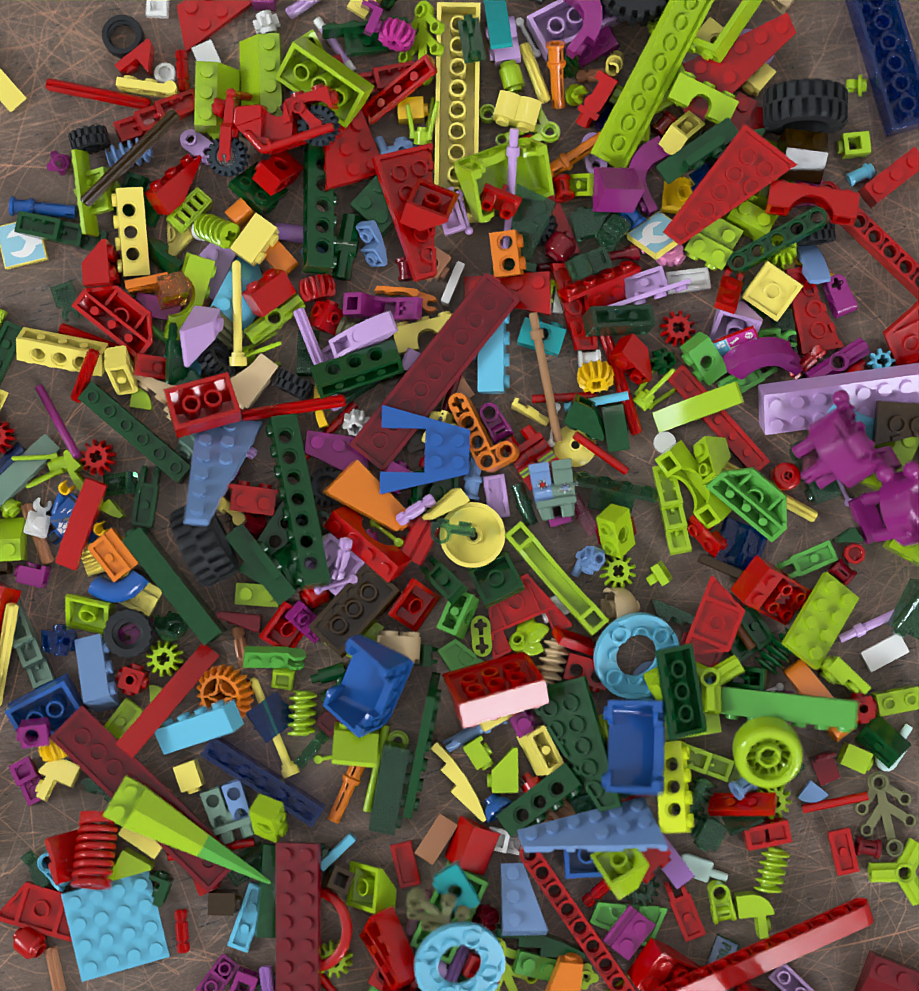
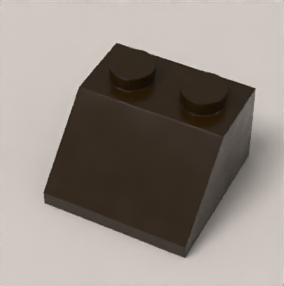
(808, 151)

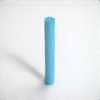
(611, 398)

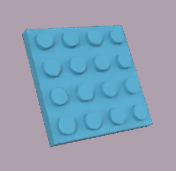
(115, 926)

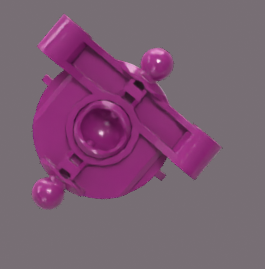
(844, 449)
(898, 506)

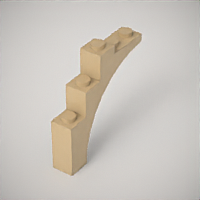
(247, 384)

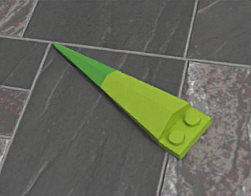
(148, 814)

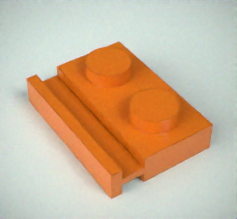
(142, 284)
(113, 554)

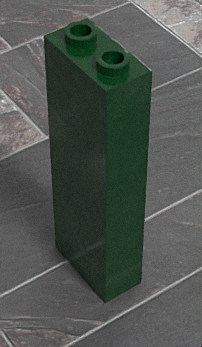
(174, 584)

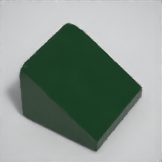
(848, 535)

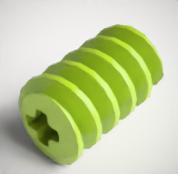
(216, 230)
(302, 713)
(772, 870)

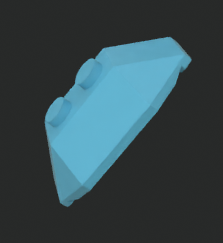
(224, 297)

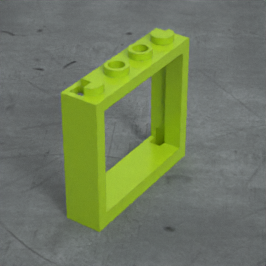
(728, 35)

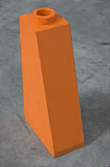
(361, 492)
(566, 974)

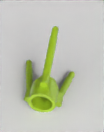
(423, 134)
(251, 354)
(645, 398)
(56, 466)

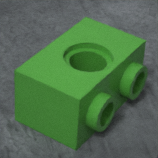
(695, 350)
(458, 616)

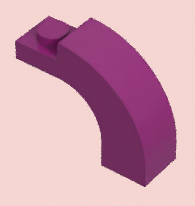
(591, 17)
(644, 159)
(366, 306)
(760, 353)

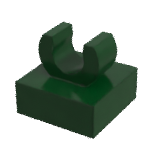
(425, 655)

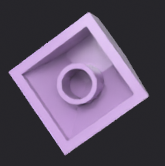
(728, 323)
(199, 332)

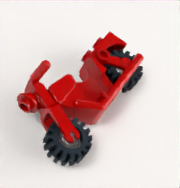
(268, 132)

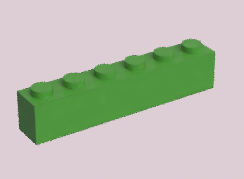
(790, 707)

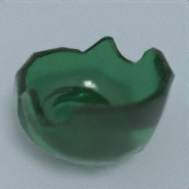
(170, 627)

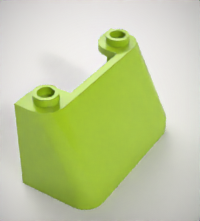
(492, 167)

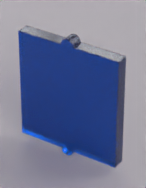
(270, 717)

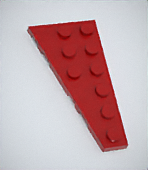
(741, 62)
(738, 174)
(397, 177)

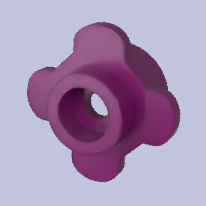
(64, 163)

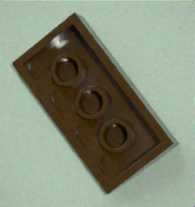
(354, 609)

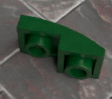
(159, 255)
(615, 427)

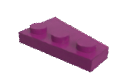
(332, 449)

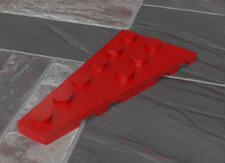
(350, 154)

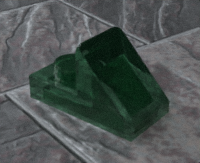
(665, 612)

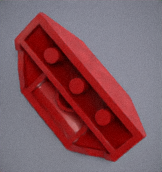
(117, 316)

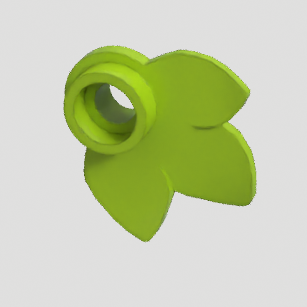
(531, 636)

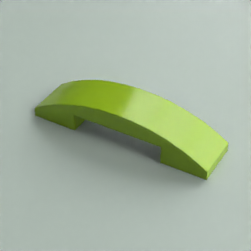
(74, 468)

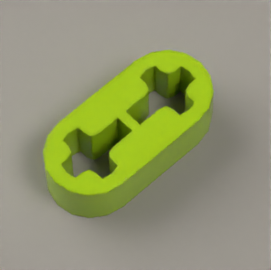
(486, 634)

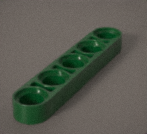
(785, 231)

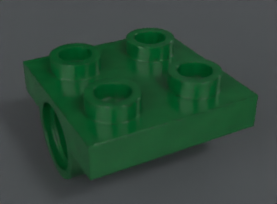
(253, 193)

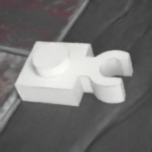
(37, 521)

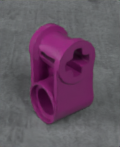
(840, 298)
(495, 424)

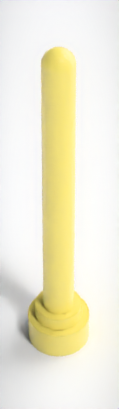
(238, 357)
(288, 766)

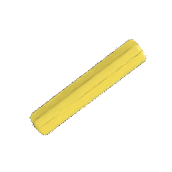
(534, 72)

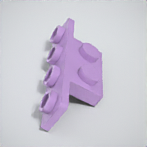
(648, 284)

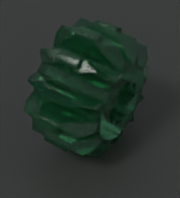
(613, 232)
(645, 894)

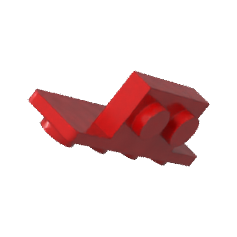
(601, 288)
(252, 499)

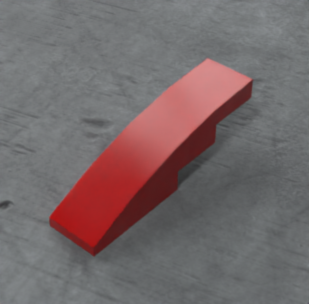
(383, 75)
(146, 118)
(81, 523)

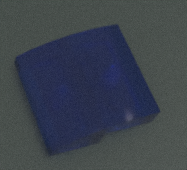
(743, 544)

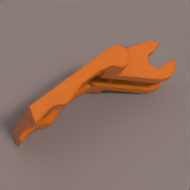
(410, 292)

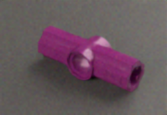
(848, 355)

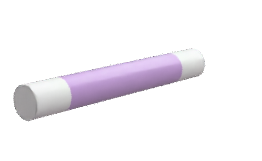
(335, 45)

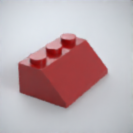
(202, 405)

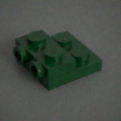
(436, 489)
(496, 580)

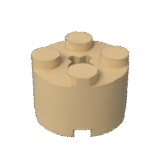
(407, 643)

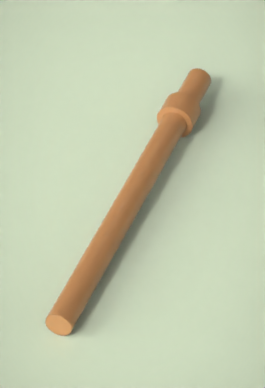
(537, 335)

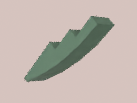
(21, 472)
(30, 650)

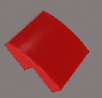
(61, 852)

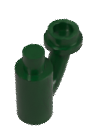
(329, 674)

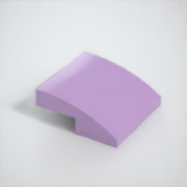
(353, 566)

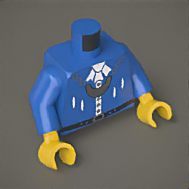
(61, 514)

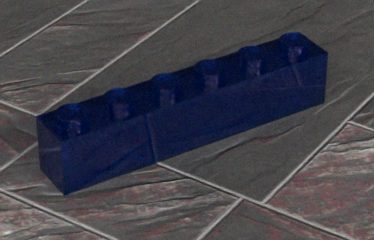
(263, 780)

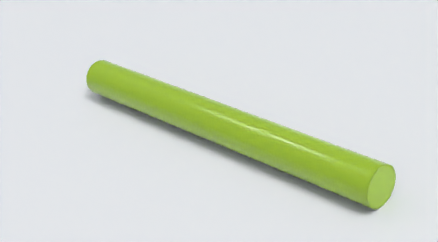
(375, 771)

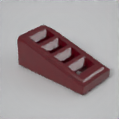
(246, 620)

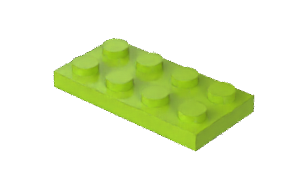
(820, 620)

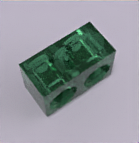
(708, 833)

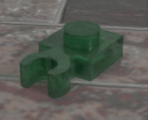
(64, 297)
(36, 874)

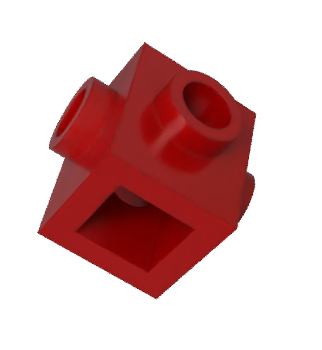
(325, 316)
(140, 677)
(869, 707)

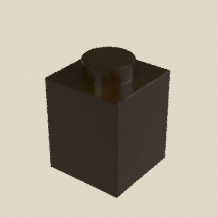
(337, 879)
(223, 902)

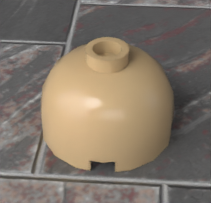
(618, 603)

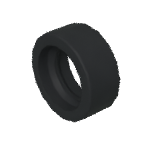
(115, 22)

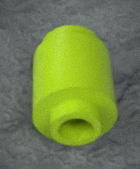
(511, 76)

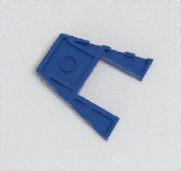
(445, 450)

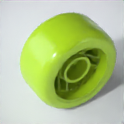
(771, 766)

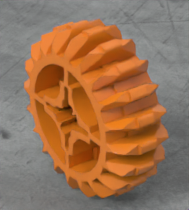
(230, 682)

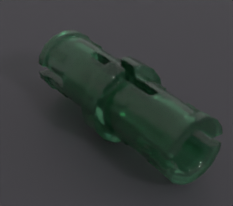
(524, 504)

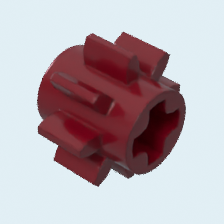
(486, 916)

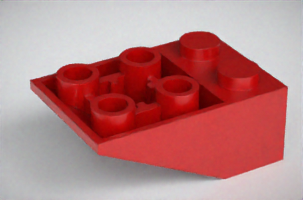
(770, 590)
(658, 965)

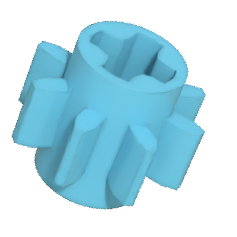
(883, 357)

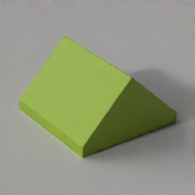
(87, 612)

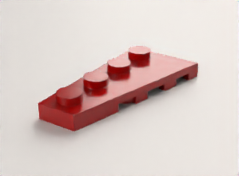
(531, 289)
(573, 311)
(811, 318)

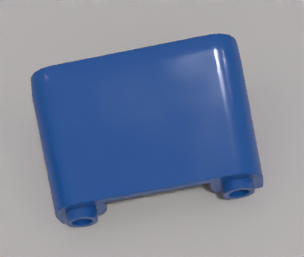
(369, 686)
(635, 747)

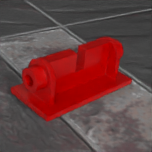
(710, 541)

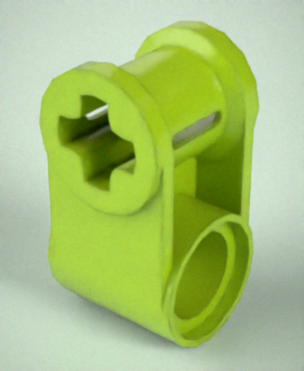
(722, 905)

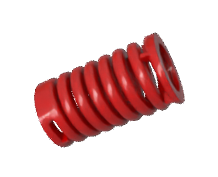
(83, 873)

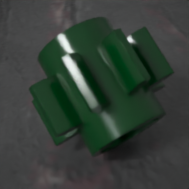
(571, 67)
(662, 361)

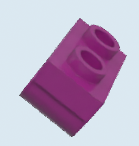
(604, 46)

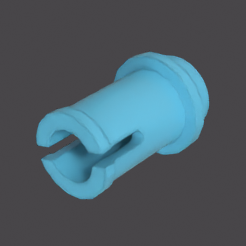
(861, 174)

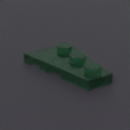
(531, 218)

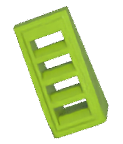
(206, 205)

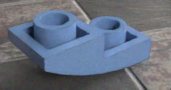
(374, 250)
(814, 264)

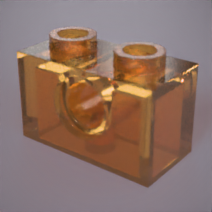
(172, 290)

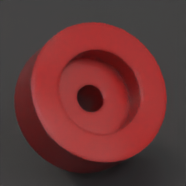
(529, 782)

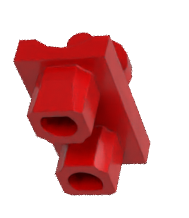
(500, 200)

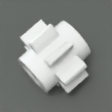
(266, 22)
(354, 421)

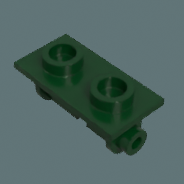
(471, 39)

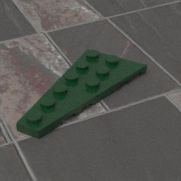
(578, 734)
(423, 745)

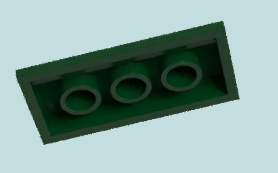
(680, 690)

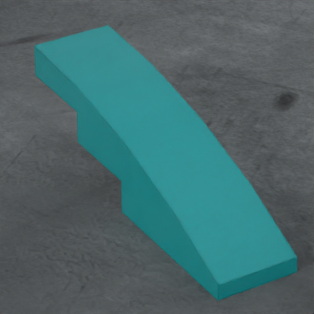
(498, 24)

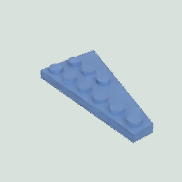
(214, 464)
(597, 831)

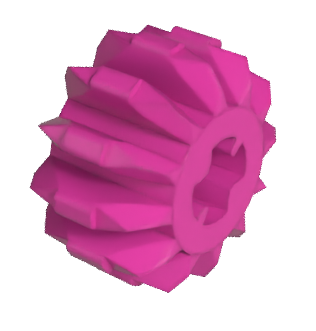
(397, 34)

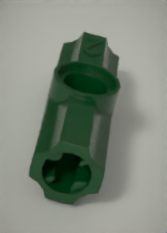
(346, 247)

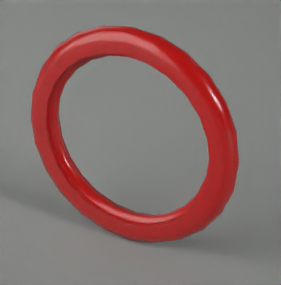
(346, 922)

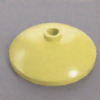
(490, 536)

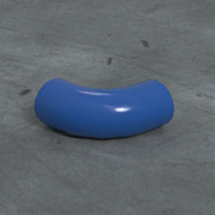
(120, 590)

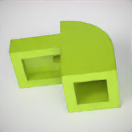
(753, 904)

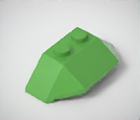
(753, 499)

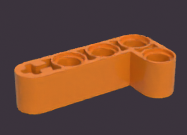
(277, 255)
(479, 430)
(808, 684)

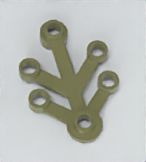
(883, 810)
(417, 899)

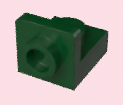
(161, 891)

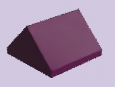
(616, 189)

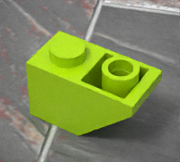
(711, 457)

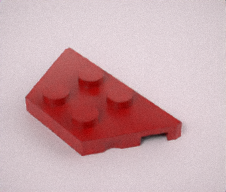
(205, 17)
(715, 620)
(38, 909)

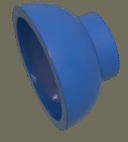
(494, 805)

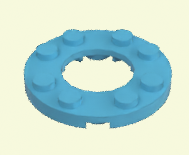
(618, 633)
(459, 934)

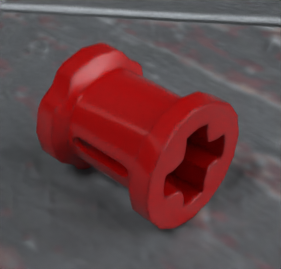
(565, 178)

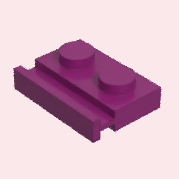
(628, 932)

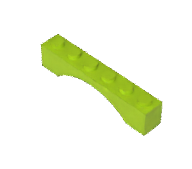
(556, 579)

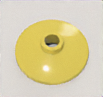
(564, 450)

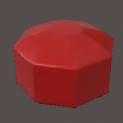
(854, 553)

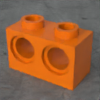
(501, 255)

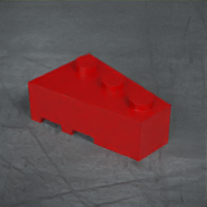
(389, 948)

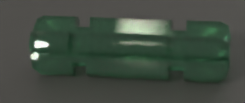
(312, 748)

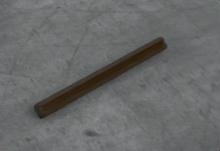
(130, 157)

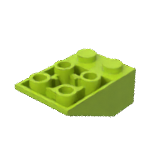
(752, 216)

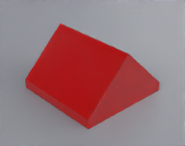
(414, 605)
(281, 631)
(472, 845)

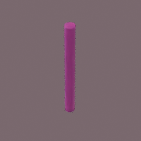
(58, 421)

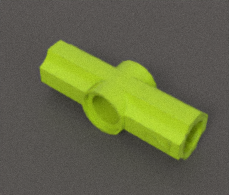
(263, 327)

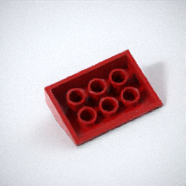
(496, 688)

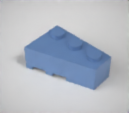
(96, 674)
(518, 903)

